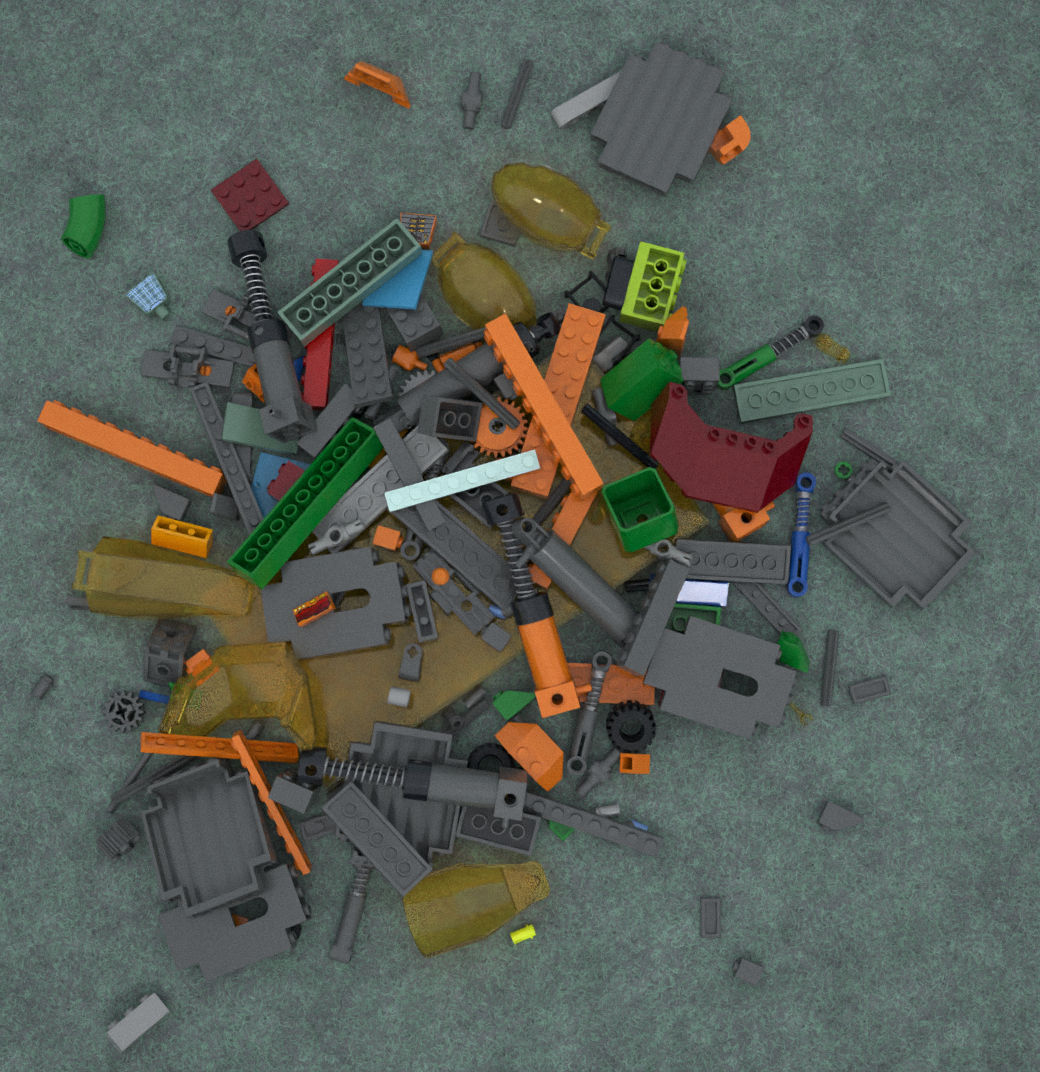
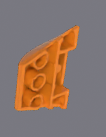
(380, 80)

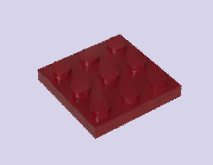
(250, 196)

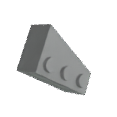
(136, 1022)

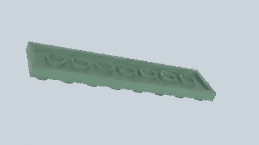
(811, 390)

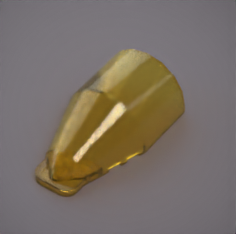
(470, 903)

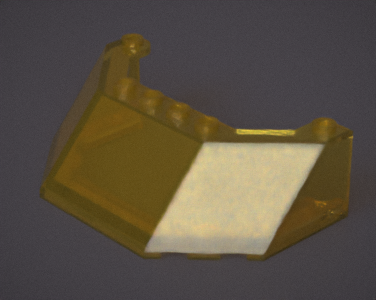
(243, 684)

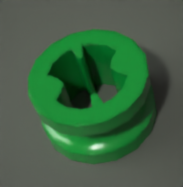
(846, 465)

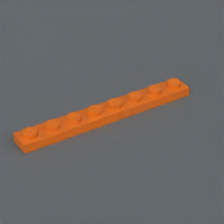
(215, 747)
(274, 809)

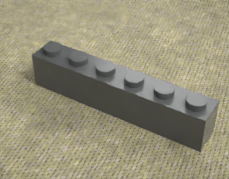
(652, 617)

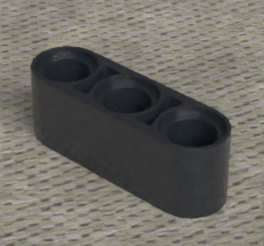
(617, 283)

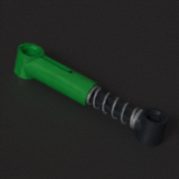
(767, 353)

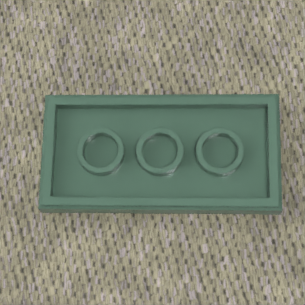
(245, 427)

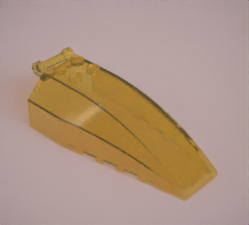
(155, 583)

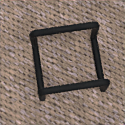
(569, 294)
(635, 337)

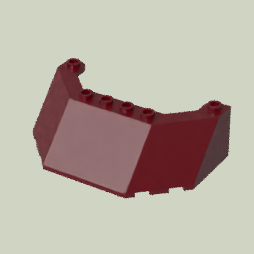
(720, 462)

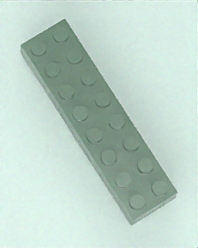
(350, 282)

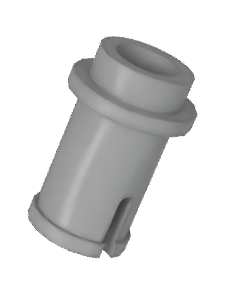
(608, 811)

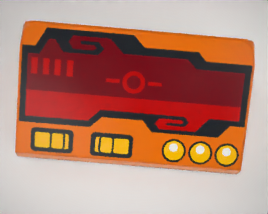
(313, 609)

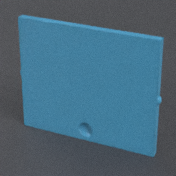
(403, 288)
(265, 472)

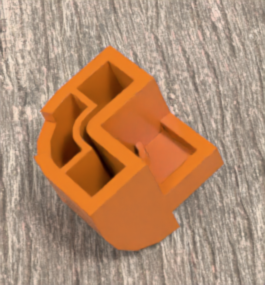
(731, 140)

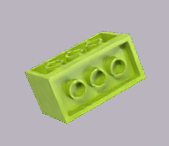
(646, 277)

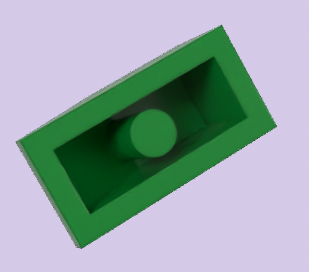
(793, 651)
(512, 702)

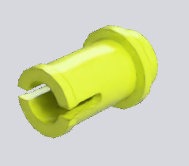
(523, 934)

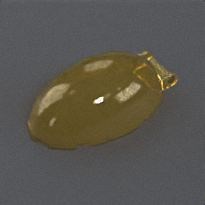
(548, 208)
(482, 285)

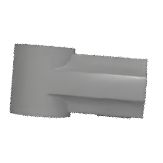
(605, 356)
(399, 696)

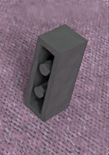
(422, 612)

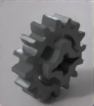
(119, 703)

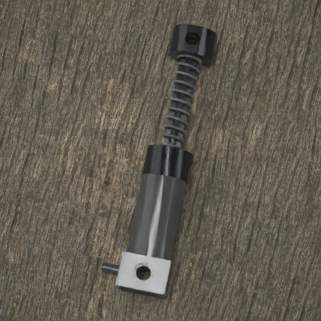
(285, 411)
(429, 781)

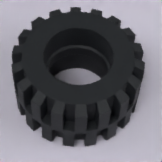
(635, 741)
(490, 749)

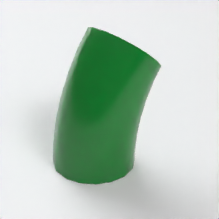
(85, 224)

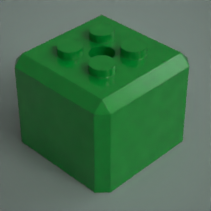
(636, 498)

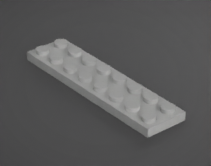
(367, 496)

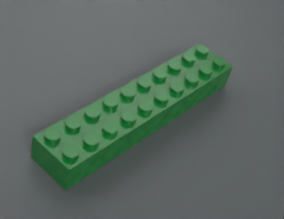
(306, 503)

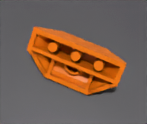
(674, 331)
(533, 751)

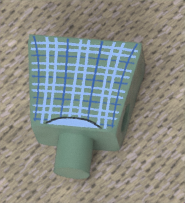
(150, 297)

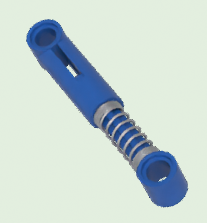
(799, 546)

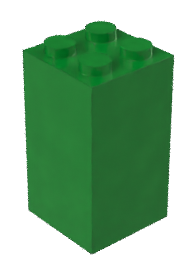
(640, 379)

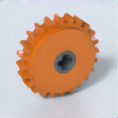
(506, 438)

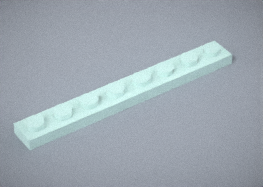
(461, 480)

